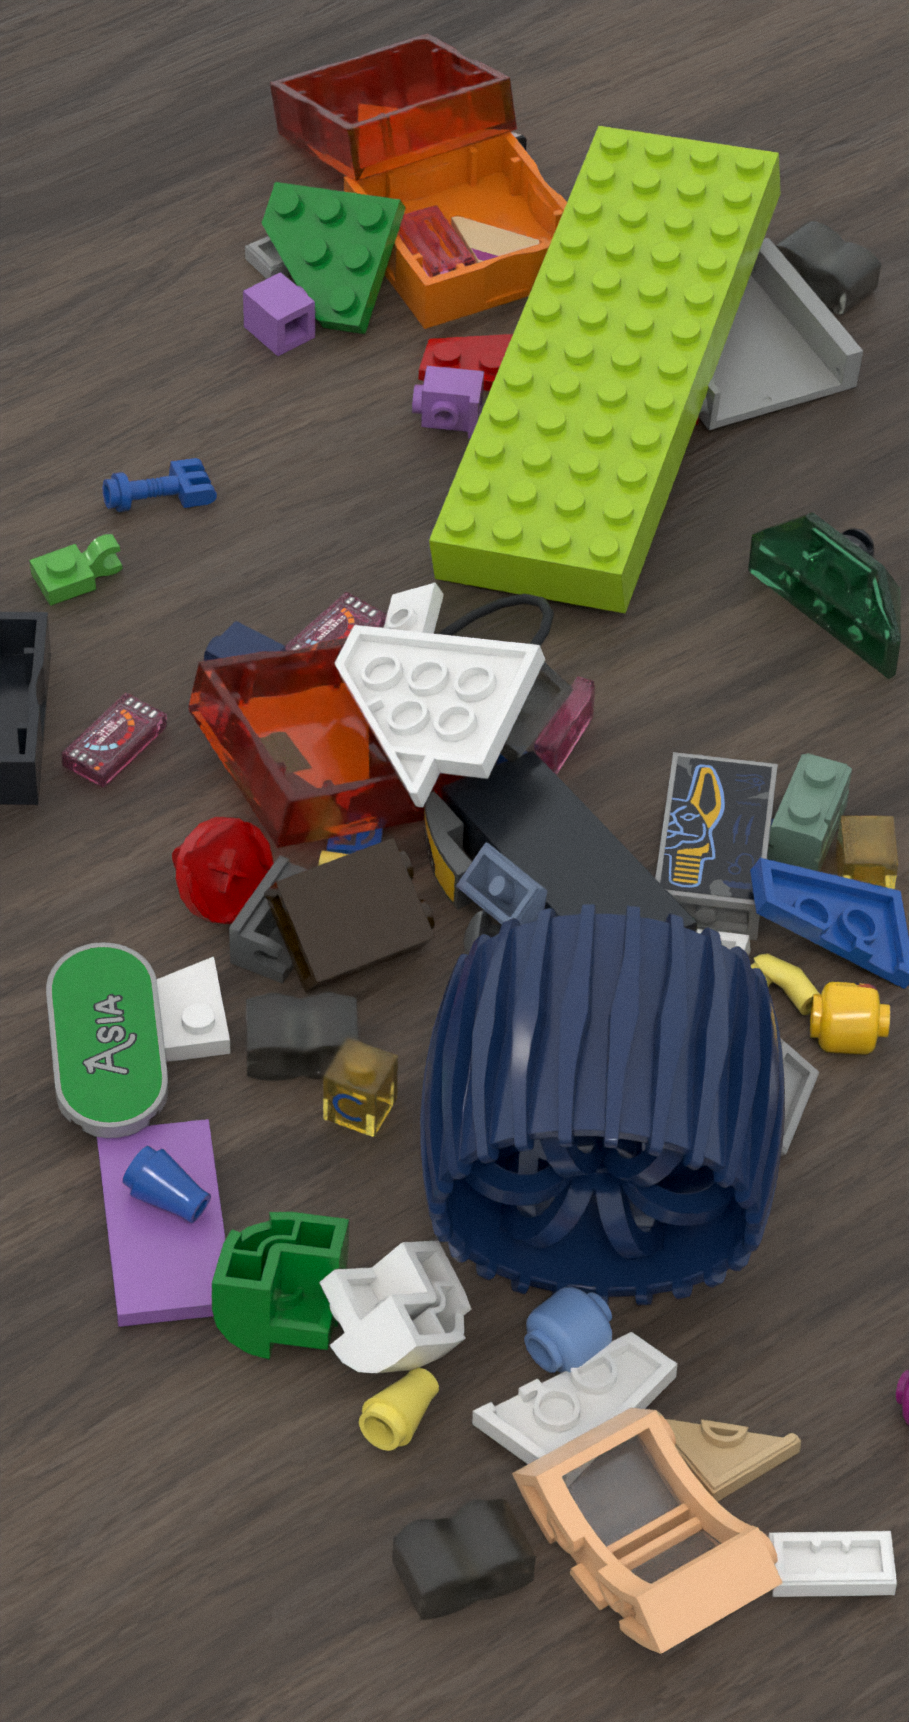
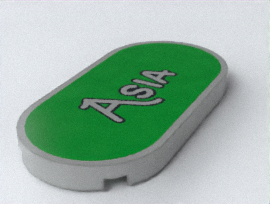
(106, 1039)

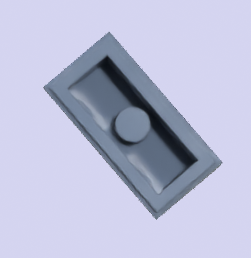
(502, 887)

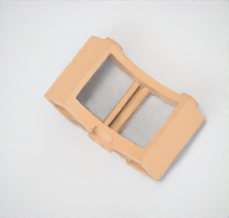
(646, 1530)

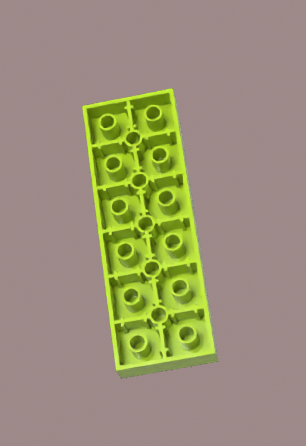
(607, 370)

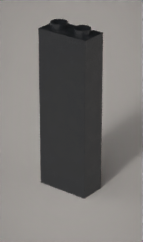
(556, 841)

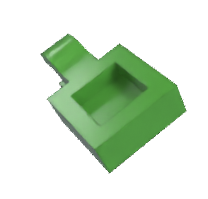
(72, 573)

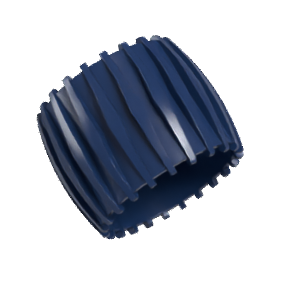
(603, 1106)

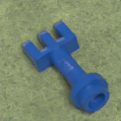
(185, 479)

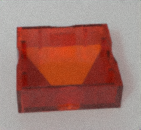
(393, 106)
(300, 745)

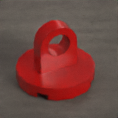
(221, 867)

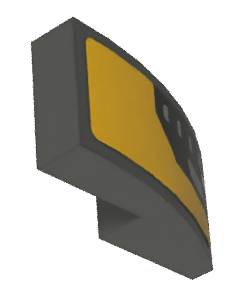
(445, 848)

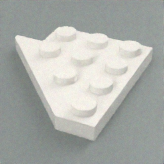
(437, 699)

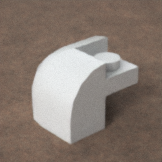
(399, 1310)

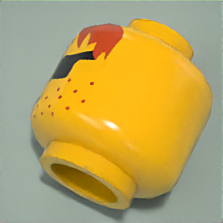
(848, 1018)

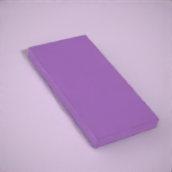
(159, 1258)

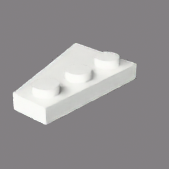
(193, 1013)
(570, 1404)

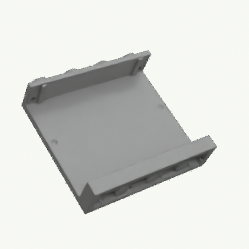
(779, 347)

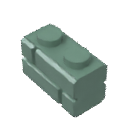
(810, 812)

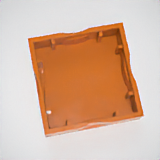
(484, 183)

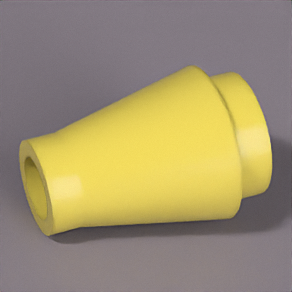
(395, 1412)

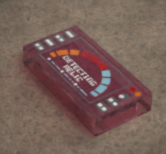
(338, 622)
(114, 739)

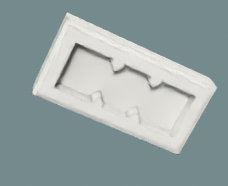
(415, 609)
(834, 1563)

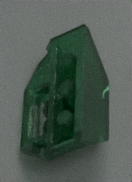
(832, 586)

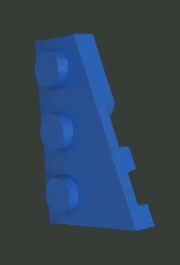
(838, 914)

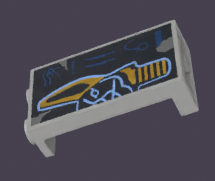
(713, 837)

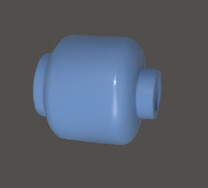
(568, 1329)

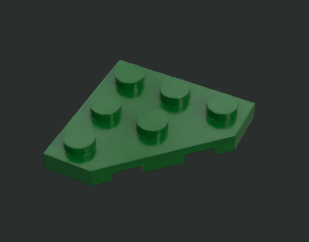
(334, 248)

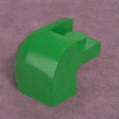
(270, 1281)

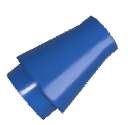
(165, 1184)

